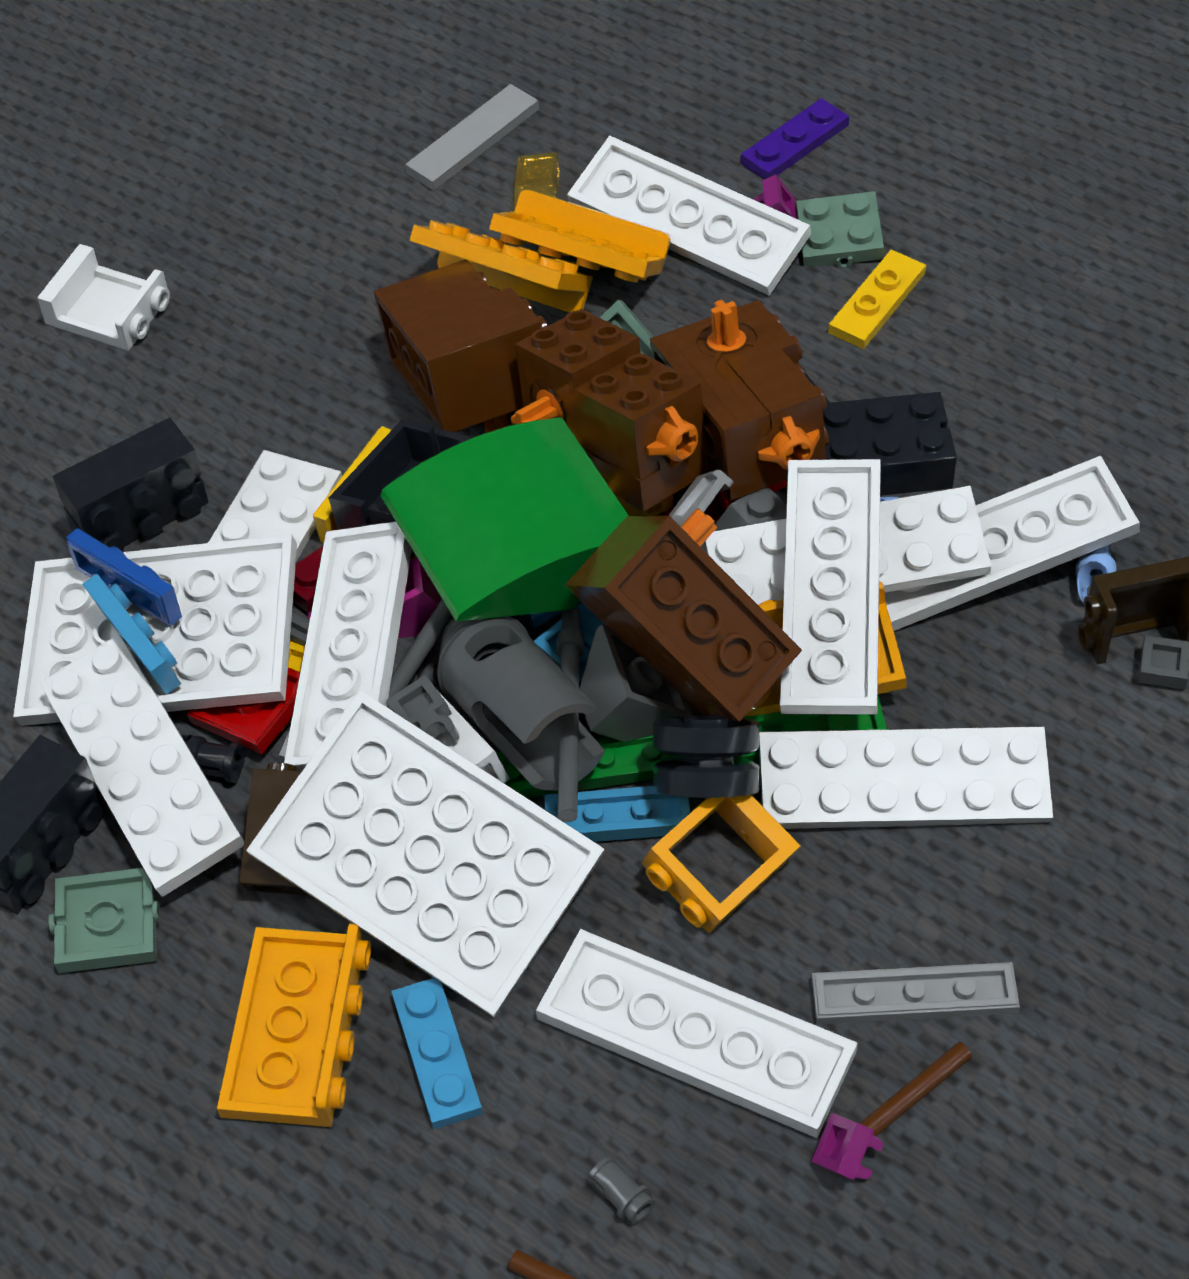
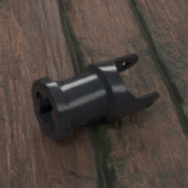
(217, 758)

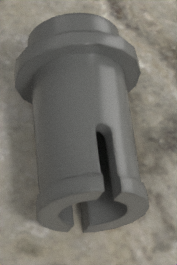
(621, 1190)

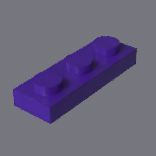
(794, 139)

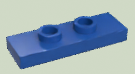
(138, 583)

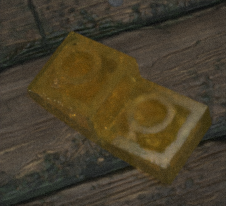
(537, 174)

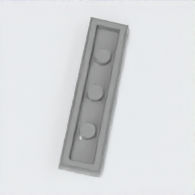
(471, 137)
(915, 993)

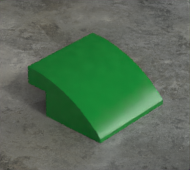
(506, 519)

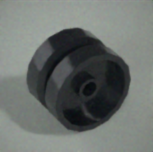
(704, 756)

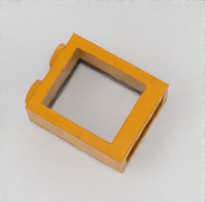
(752, 824)

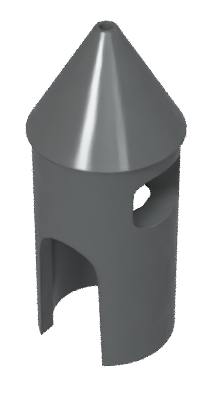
(514, 695)

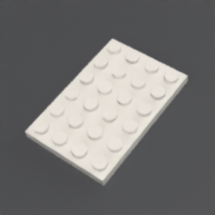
(226, 643)
(426, 852)

